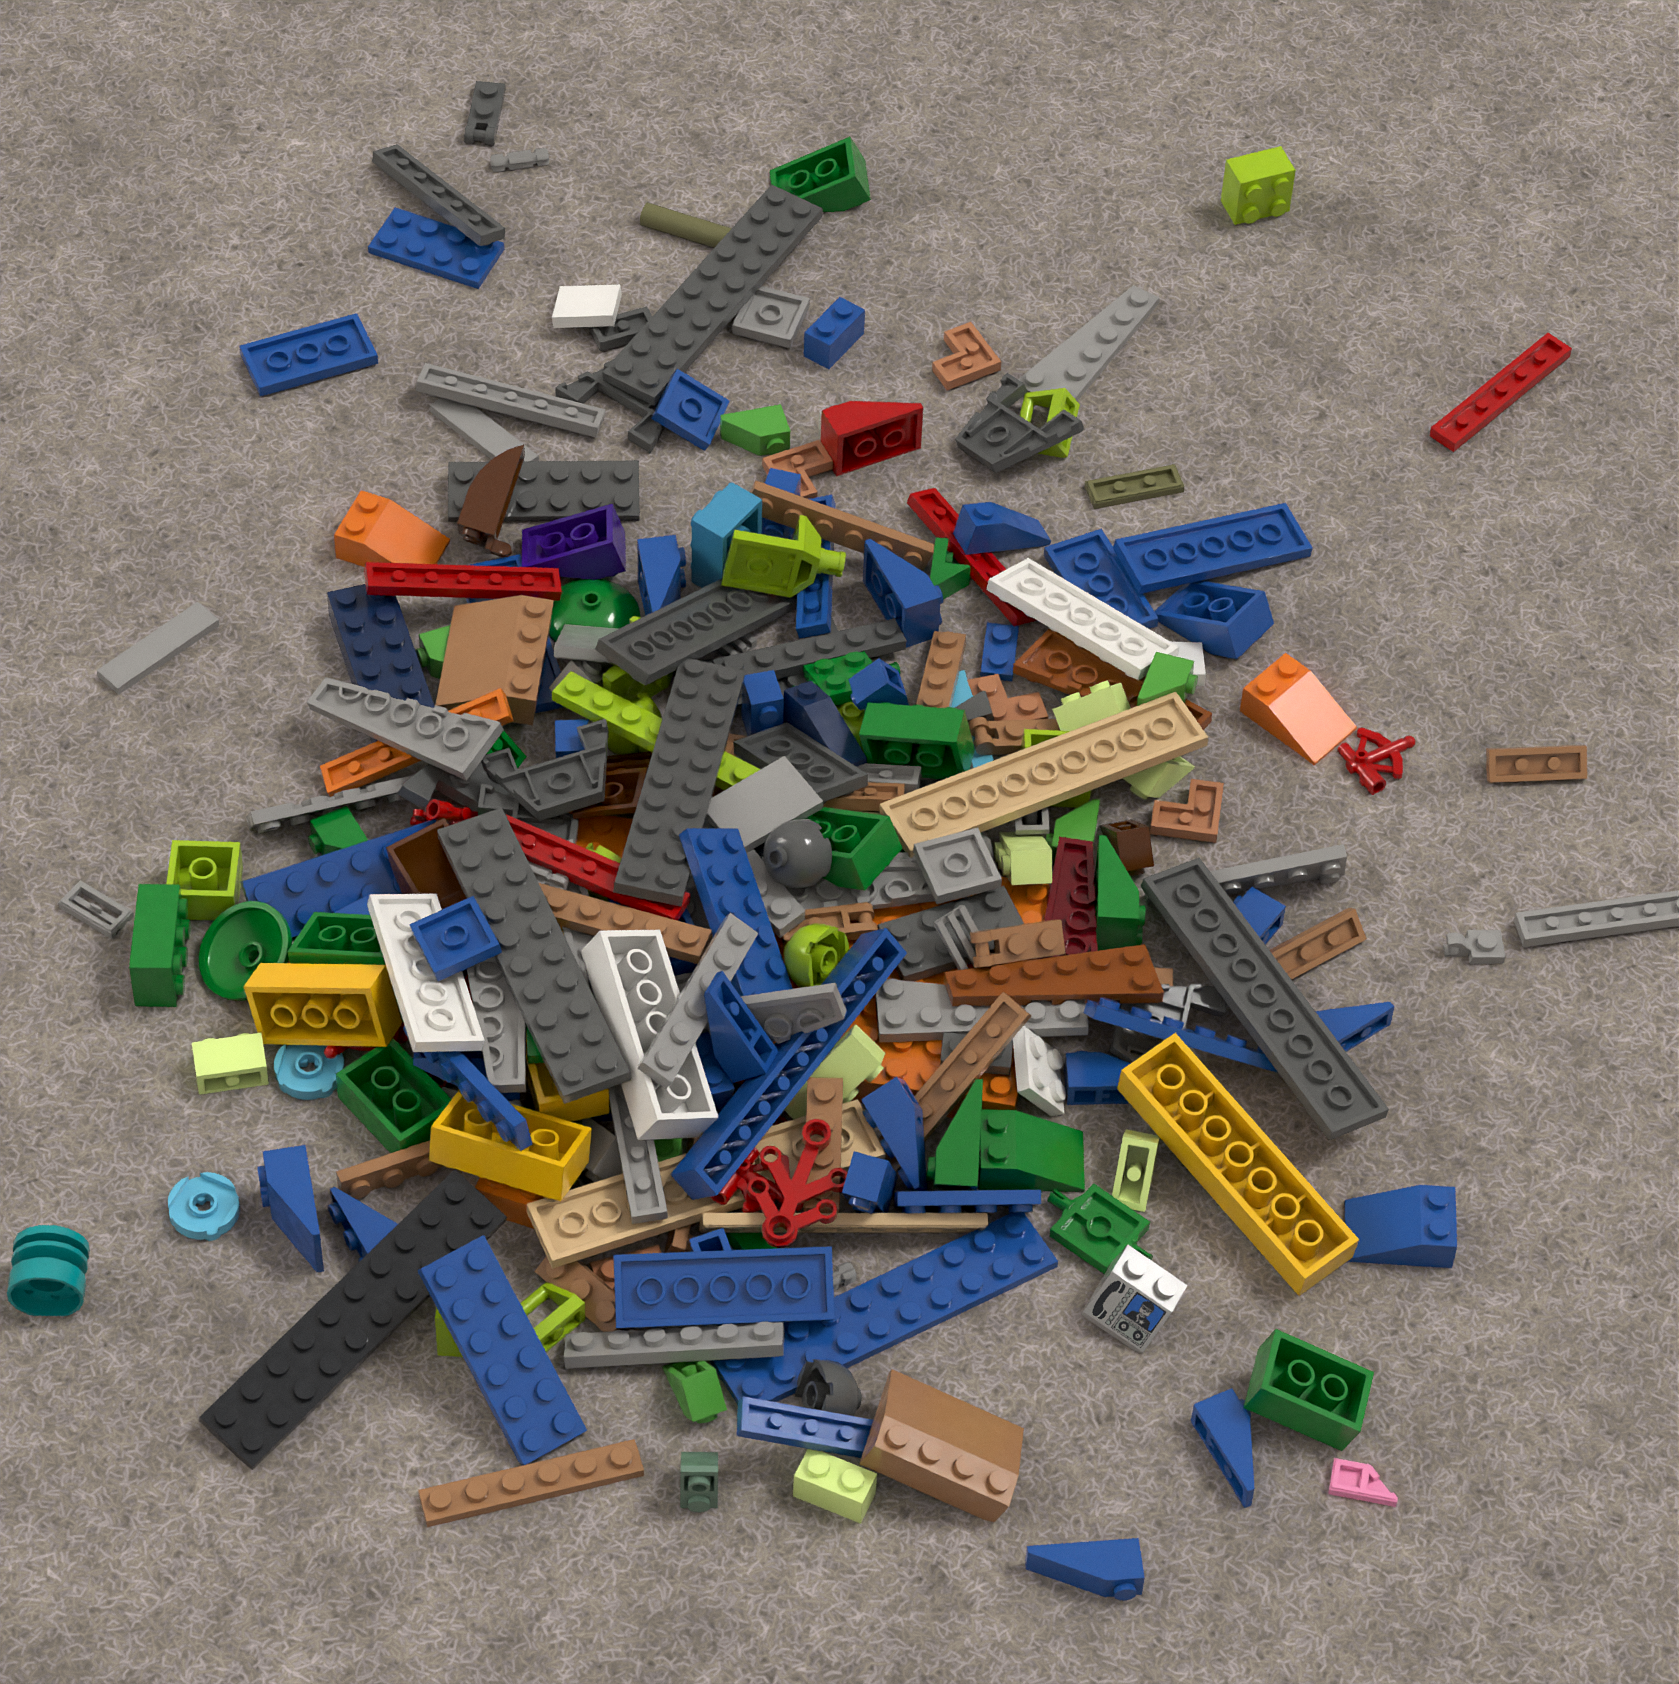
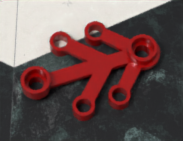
(796, 1190)

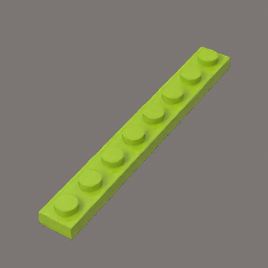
(632, 721)

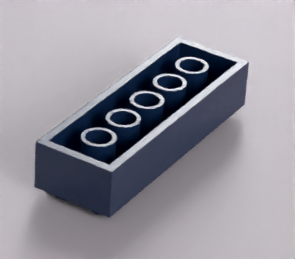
(377, 644)

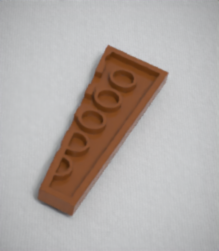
(1073, 669)
(1108, 973)

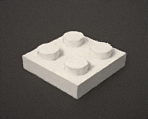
(1038, 1072)

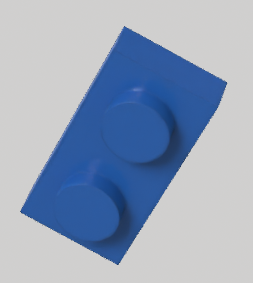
(999, 650)

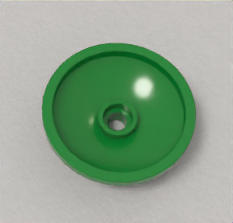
(593, 604)
(236, 941)

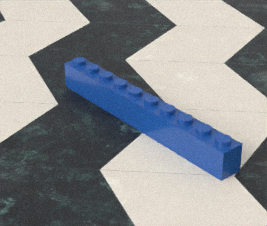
(765, 1097)

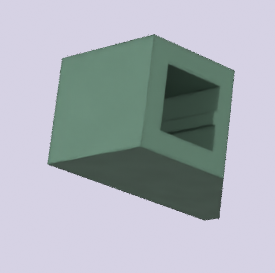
(699, 1481)

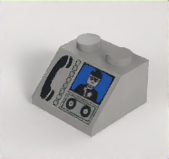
(1133, 1299)

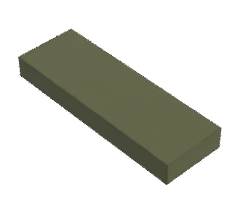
(1134, 486)

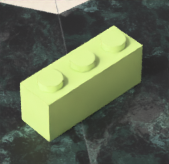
(1024, 858)
(853, 1059)

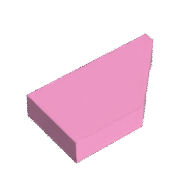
(1359, 1482)

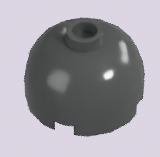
(797, 854)
(828, 1387)

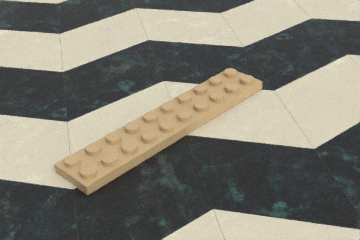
(1047, 772)
(598, 1213)

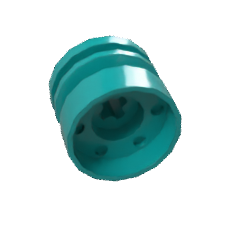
(48, 1271)

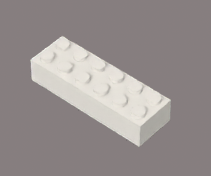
(635, 995)

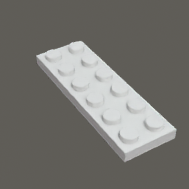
(1080, 617)
(434, 1012)

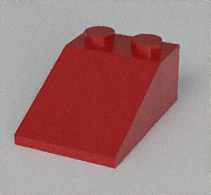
(869, 432)

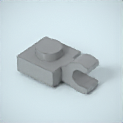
(1478, 945)

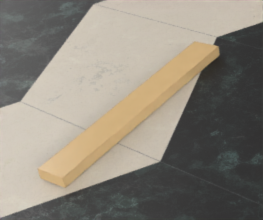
(855, 1223)

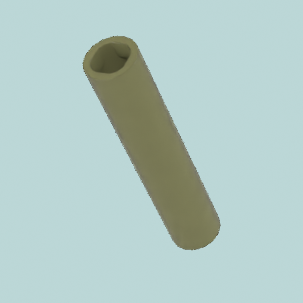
(682, 225)

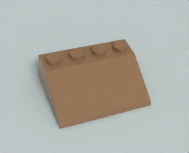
(496, 648)
(944, 1447)

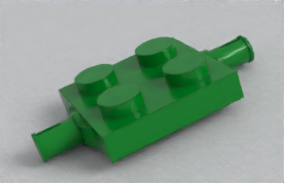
(833, 674)
(1097, 1226)

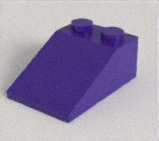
(579, 545)

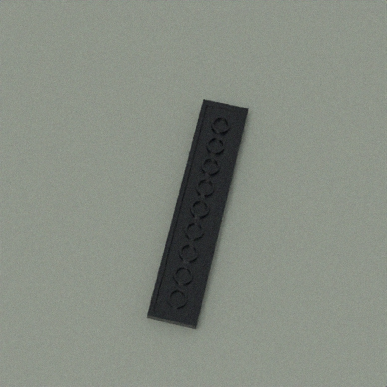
(347, 1322)

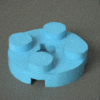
(305, 1084)
(203, 1224)

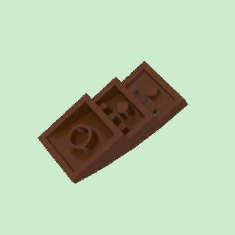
(622, 787)

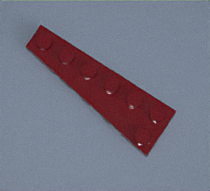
(1073, 895)

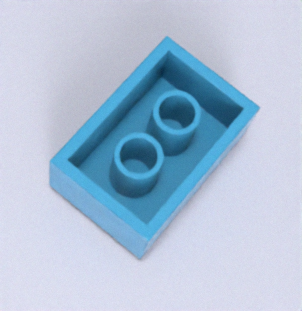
(714, 530)

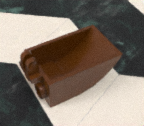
(489, 501)
(424, 867)

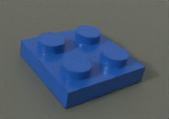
(690, 409)
(455, 938)

